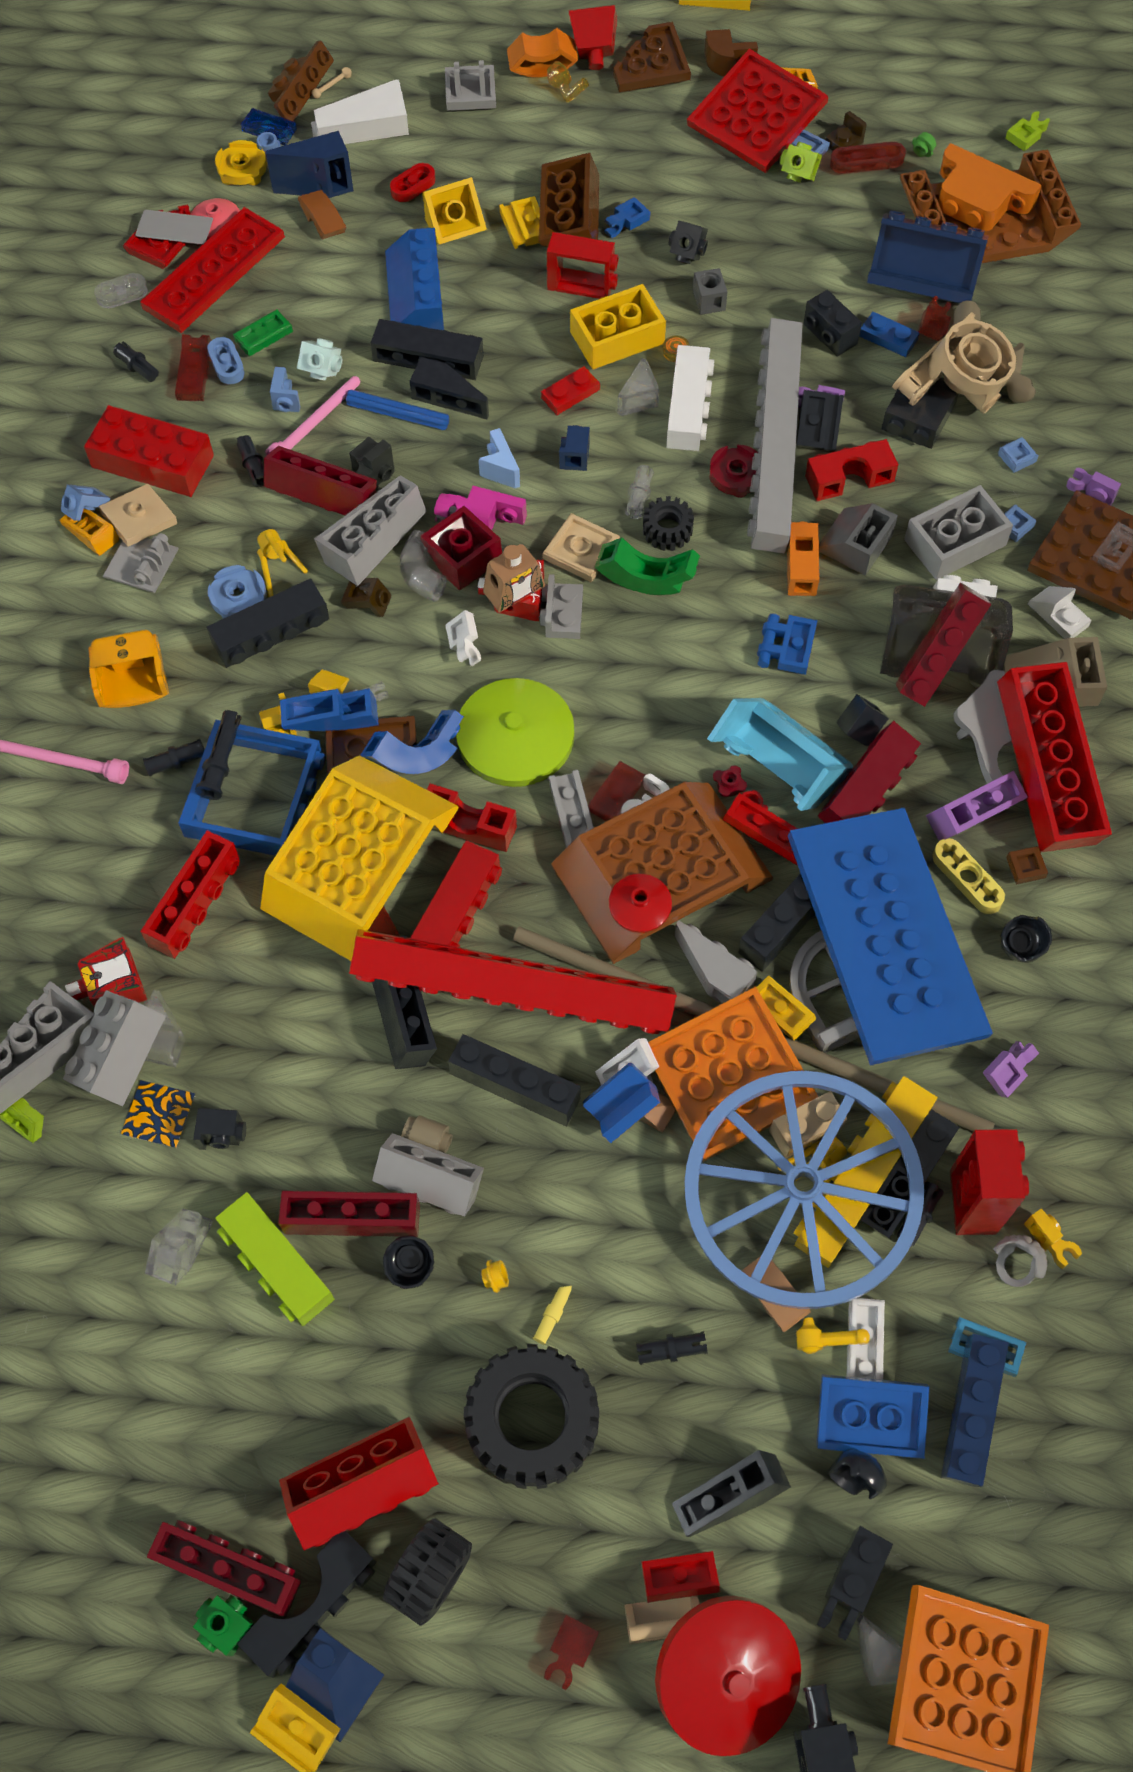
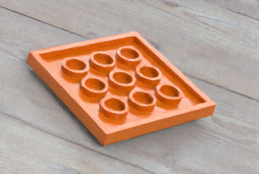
(717, 1056)
(968, 1683)

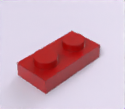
(570, 390)
(680, 1576)

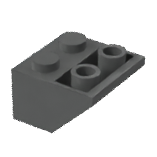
(859, 536)

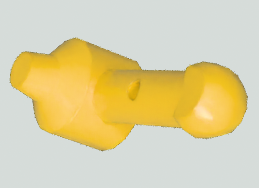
(812, 1339)

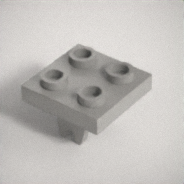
(470, 87)

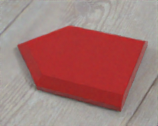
(156, 251)

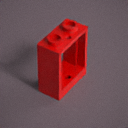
(577, 281)

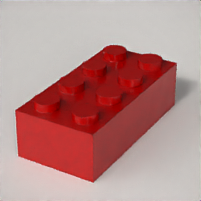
(149, 451)
(988, 1181)
(357, 1483)

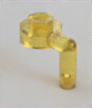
(560, 78)

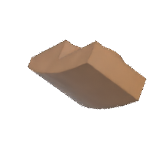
(773, 1277)

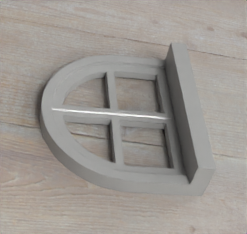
(824, 1038)

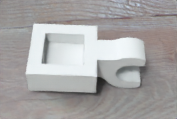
(461, 634)

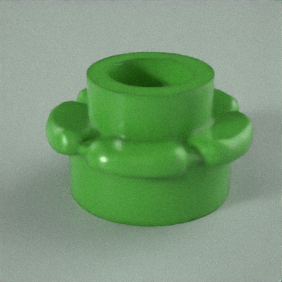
(924, 144)

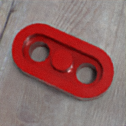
(412, 182)

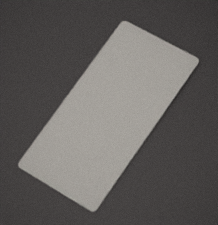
(174, 226)

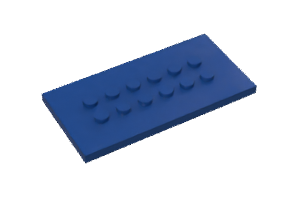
(888, 936)

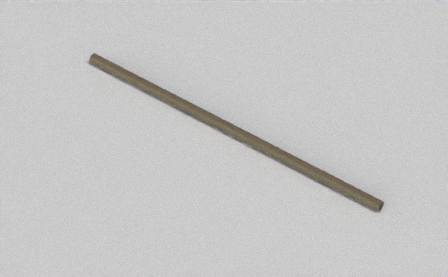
(697, 1008)

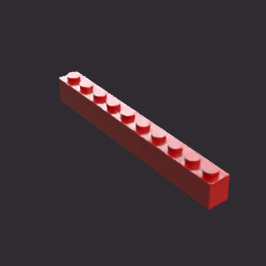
(512, 981)

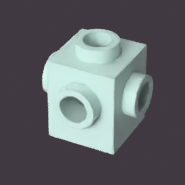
(320, 358)

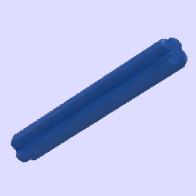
(397, 409)

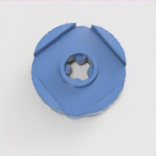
(231, 578)

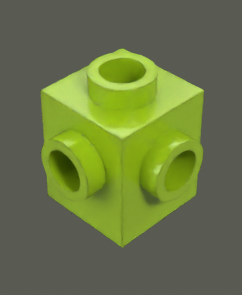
(808, 166)

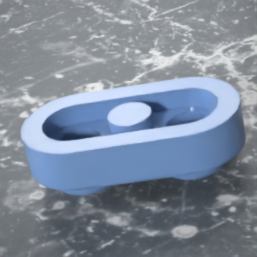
(226, 360)

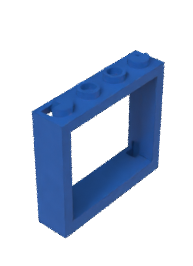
(268, 741)

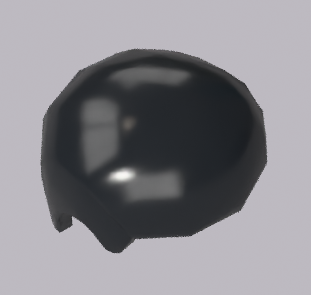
(1026, 938)
(408, 1262)
(858, 1472)

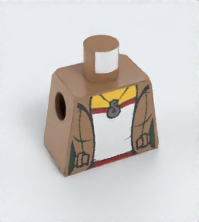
(512, 577)

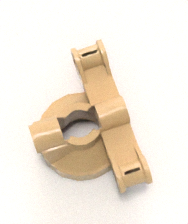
(970, 357)

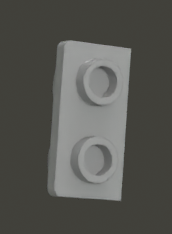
(562, 610)

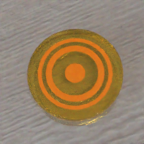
(670, 347)

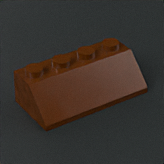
(569, 198)

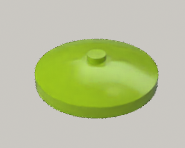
(515, 732)

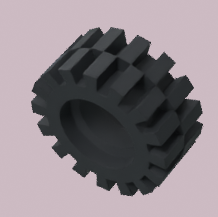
(668, 510)

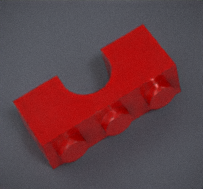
(870, 461)
(488, 826)

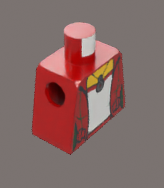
(110, 970)

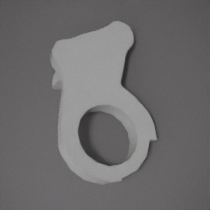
(986, 723)

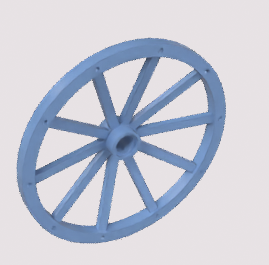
(852, 1093)

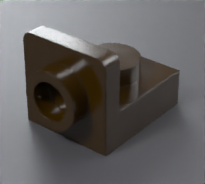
(849, 134)
(368, 594)

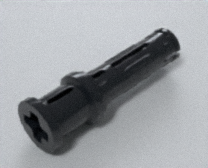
(216, 766)

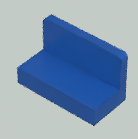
(622, 1101)

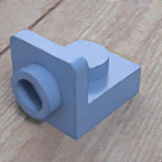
(281, 392)
(81, 497)

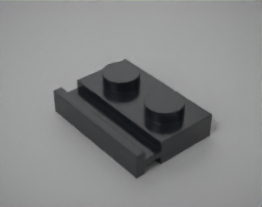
(819, 420)

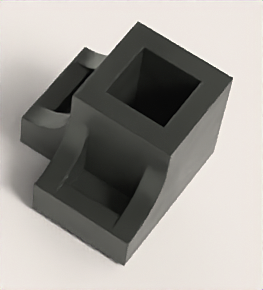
(373, 460)

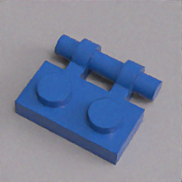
(796, 646)

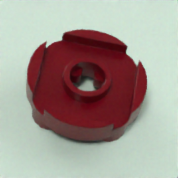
(722, 474)

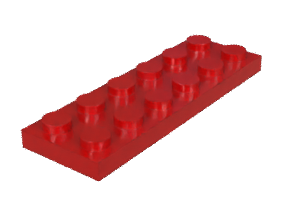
(212, 269)

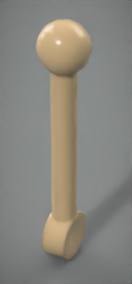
(346, 73)

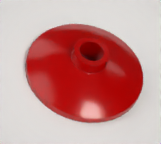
(638, 915)

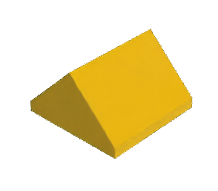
(453, 211)

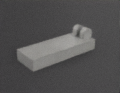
(570, 805)

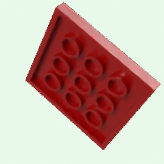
(757, 110)

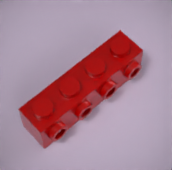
(190, 895)

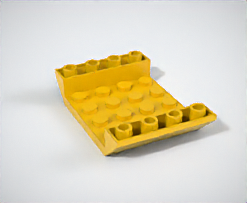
(350, 852)

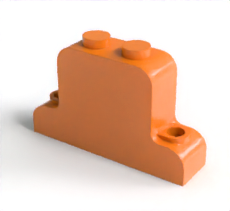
(982, 190)

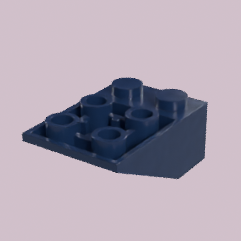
(311, 166)

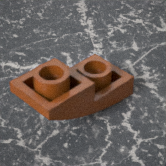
(322, 213)

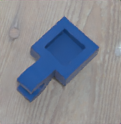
(628, 215)

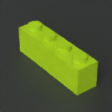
(274, 1259)

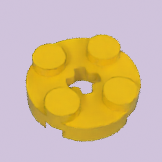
(241, 174)

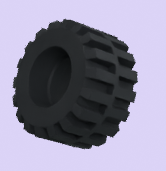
(427, 1571)

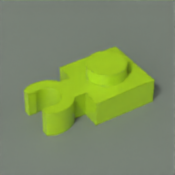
(1026, 132)

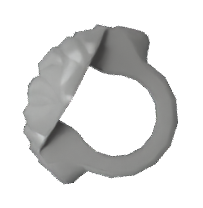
(1007, 1246)

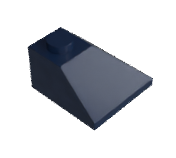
(334, 1680)

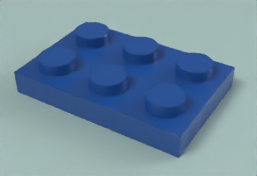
(873, 1416)

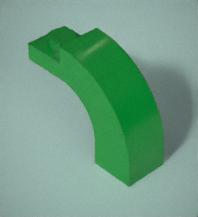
(645, 573)

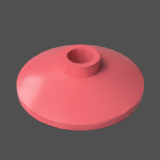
(217, 208)

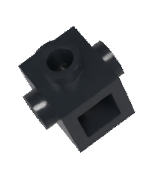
(697, 243)

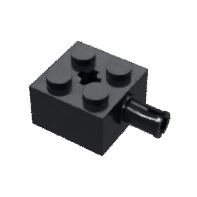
(825, 1743)

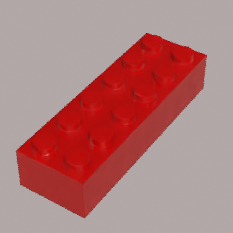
(1053, 757)

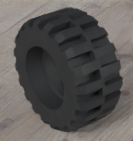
(524, 1368)

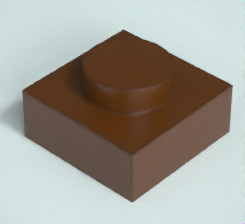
(1027, 865)

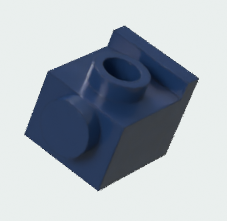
(575, 448)

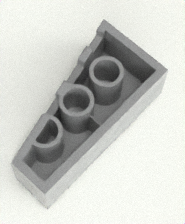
(371, 530)
(40, 1042)

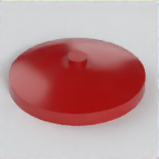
(728, 1676)

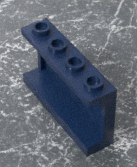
(927, 257)

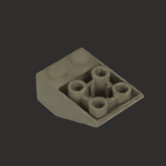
(1083, 661)

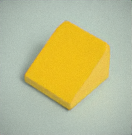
(327, 681)

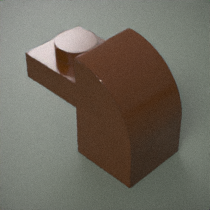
(722, 53)

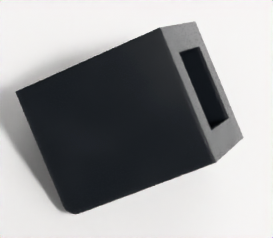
(862, 720)

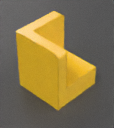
(272, 719)

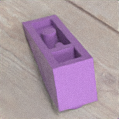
(976, 806)

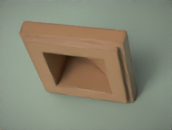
(660, 1114)

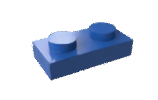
(889, 334)

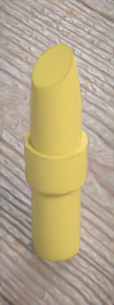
(552, 1314)

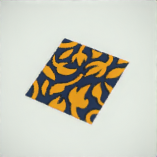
(158, 1113)

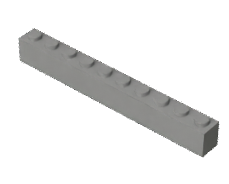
(776, 436)

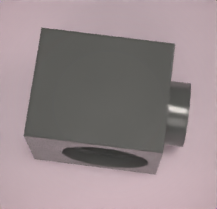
(710, 291)

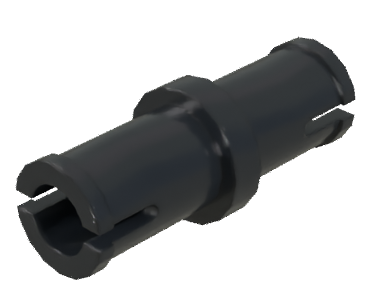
(174, 757)
(671, 1348)

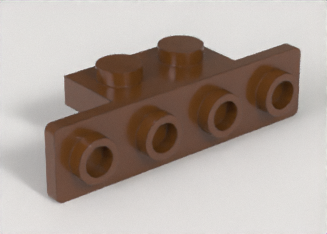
(298, 79)

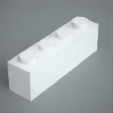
(688, 398)

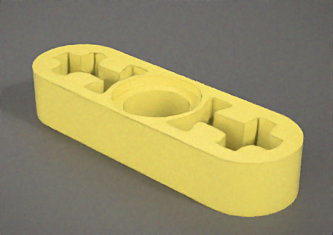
(990, 886)

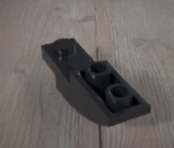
(930, 1142)

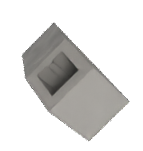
(717, 970)

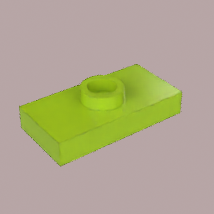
(24, 1120)

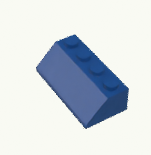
(415, 279)

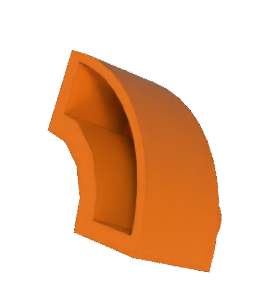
(535, 54)

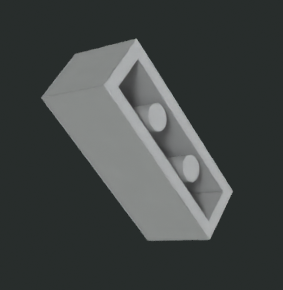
(429, 1173)

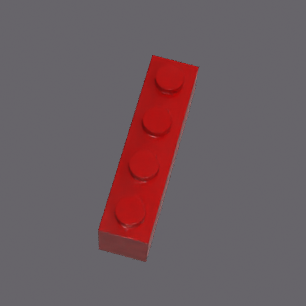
(459, 896)

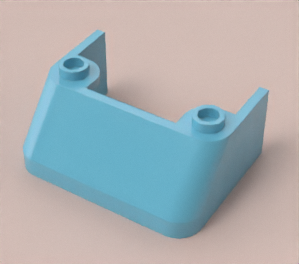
(783, 747)

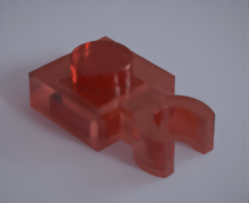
(935, 321)
(572, 1646)

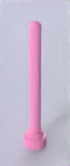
(317, 416)
(114, 770)

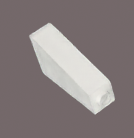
(365, 116)

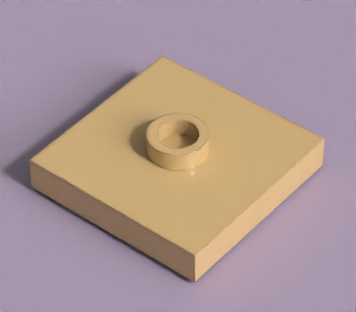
(138, 515)
(578, 546)

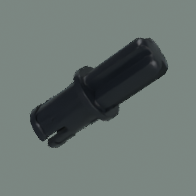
(135, 361)
(251, 460)
(931, 1199)

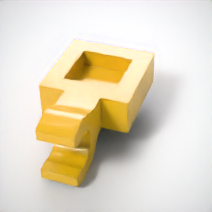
(1048, 1235)

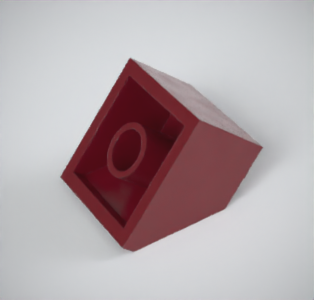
(462, 547)

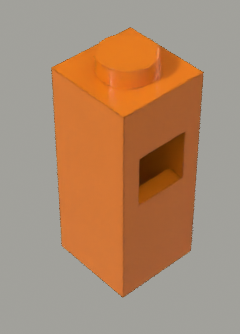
(803, 559)

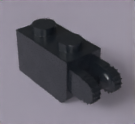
(855, 1578)

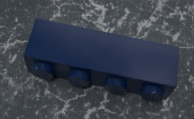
(974, 1410)

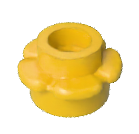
(495, 1275)

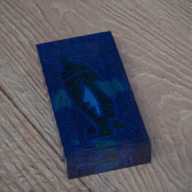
(260, 122)

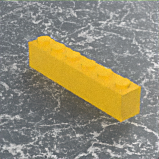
(911, 1106)

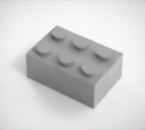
(958, 532)
(113, 1047)

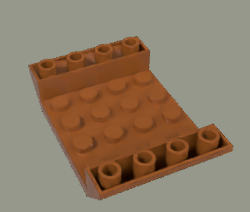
(1015, 233)
(669, 837)

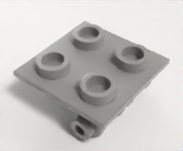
(142, 563)

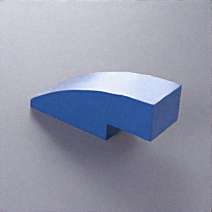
(329, 711)

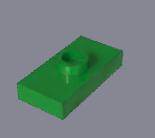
(263, 333)

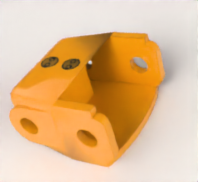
(127, 669)

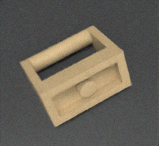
(654, 1620)

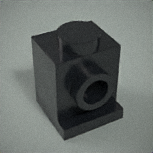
(218, 1128)

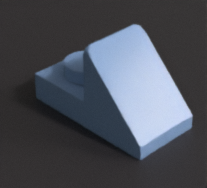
(500, 463)

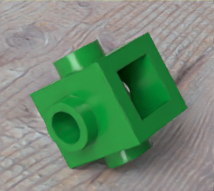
(235, 1626)

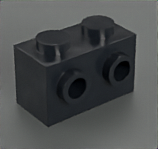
(832, 322)

